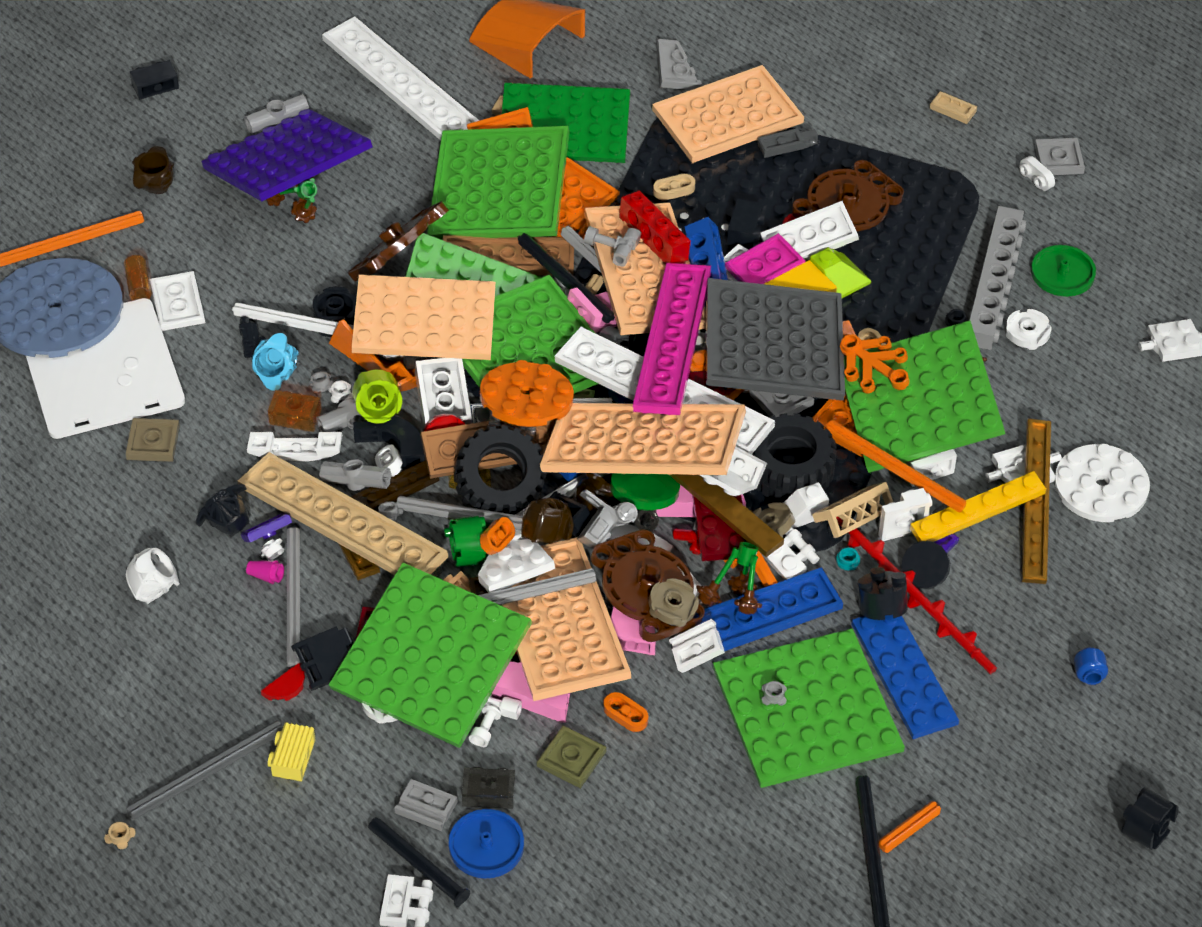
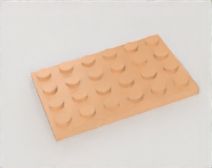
(727, 113)
(424, 317)

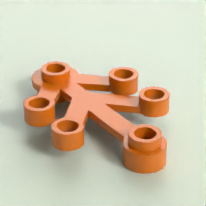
(874, 360)

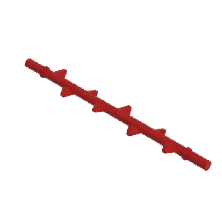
(917, 599)

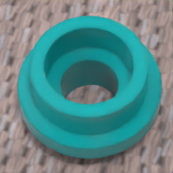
(848, 553)

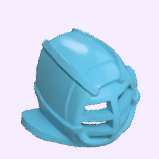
(274, 361)

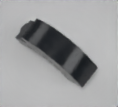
(395, 432)

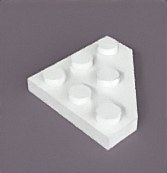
(514, 564)

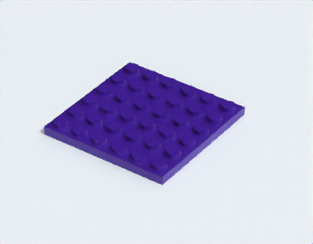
(286, 154)

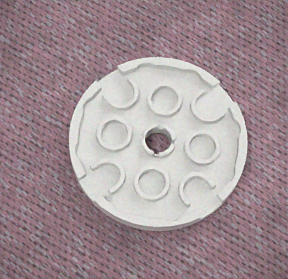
(1080, 493)

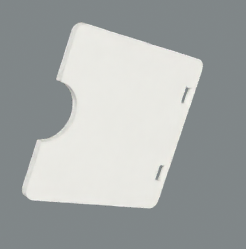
(87, 384)

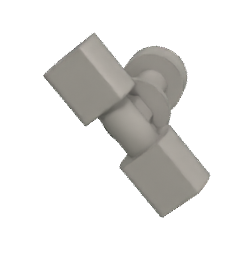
(621, 246)

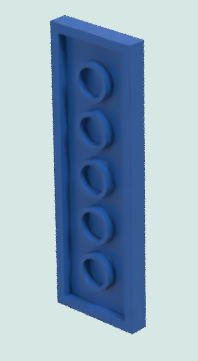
(783, 607)
(905, 675)

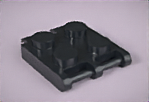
(324, 655)

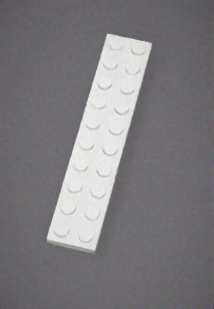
(397, 78)
(620, 371)

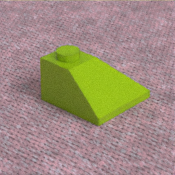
(840, 271)

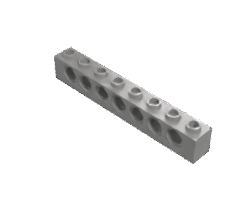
(995, 275)

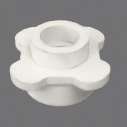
(340, 386)
(272, 549)

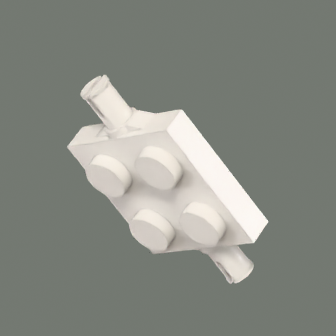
(1173, 340)
(1011, 464)

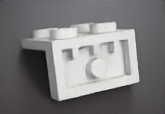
(935, 465)

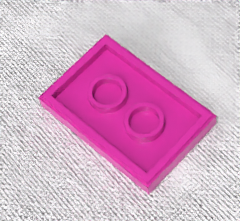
(764, 261)

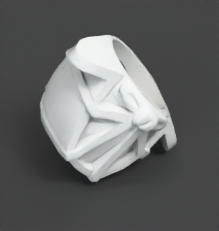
(149, 580)

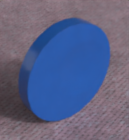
(486, 843)

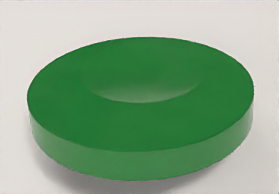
(1063, 270)
(645, 490)

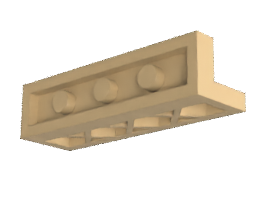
(857, 502)

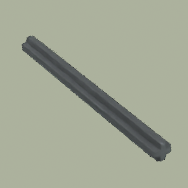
(204, 770)

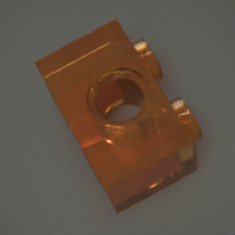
(294, 410)

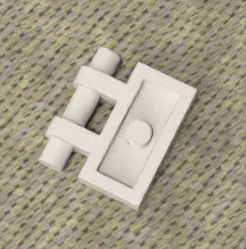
(786, 562)
(397, 902)

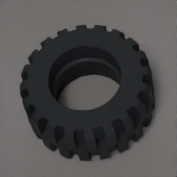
(801, 436)
(505, 442)

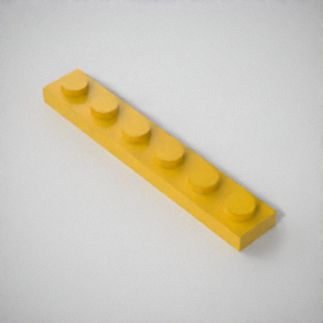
(979, 508)

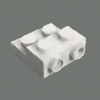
(898, 516)

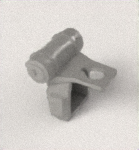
(605, 520)

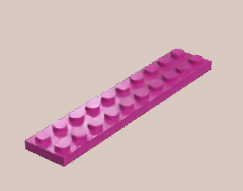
(672, 339)

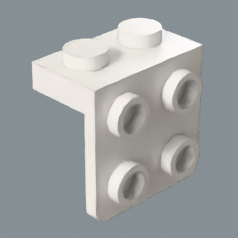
(742, 474)

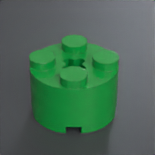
(466, 540)

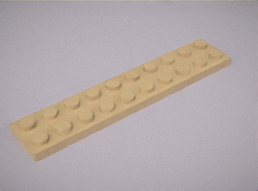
(340, 517)

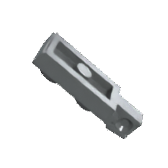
(787, 142)

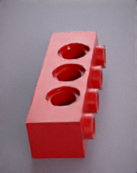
(655, 228)

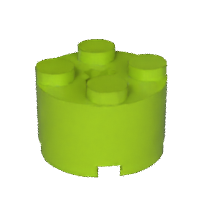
(379, 384)

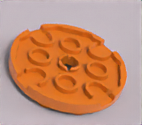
(548, 396)

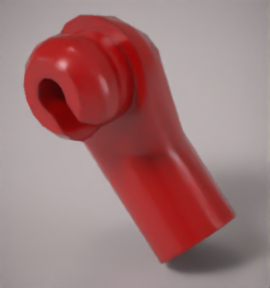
(690, 536)

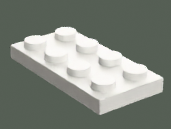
(817, 231)

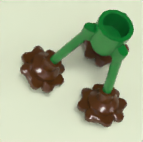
(302, 208)
(740, 585)

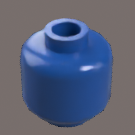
(1091, 665)

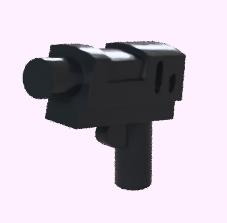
(250, 336)

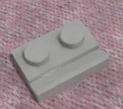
(426, 804)

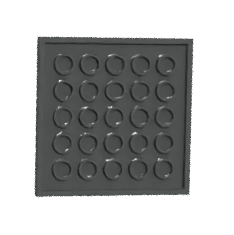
(774, 339)

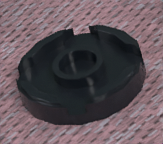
(928, 562)

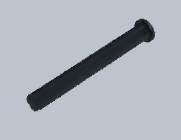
(419, 861)

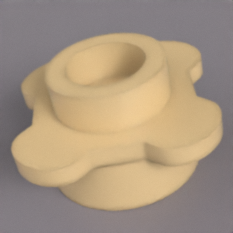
(116, 829)

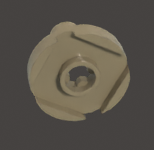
(777, 517)
(667, 612)

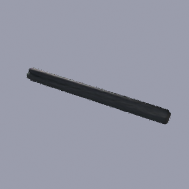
(562, 274)
(872, 852)

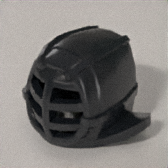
(225, 511)

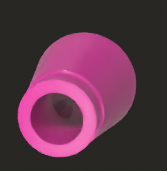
(268, 571)

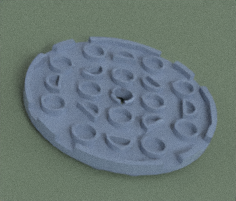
(87, 313)

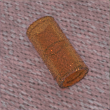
(137, 277)

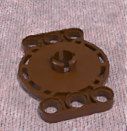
(856, 189)
(396, 239)
(643, 565)

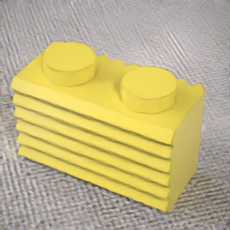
(292, 751)

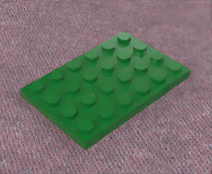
(593, 114)

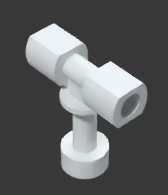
(493, 710)

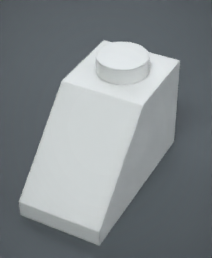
(806, 502)

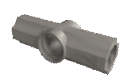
(275, 112)
(340, 417)
(355, 474)

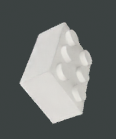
(442, 389)

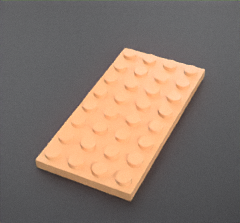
(637, 285)
(630, 442)
(570, 633)

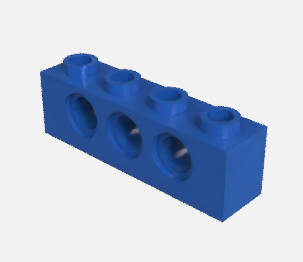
(706, 247)

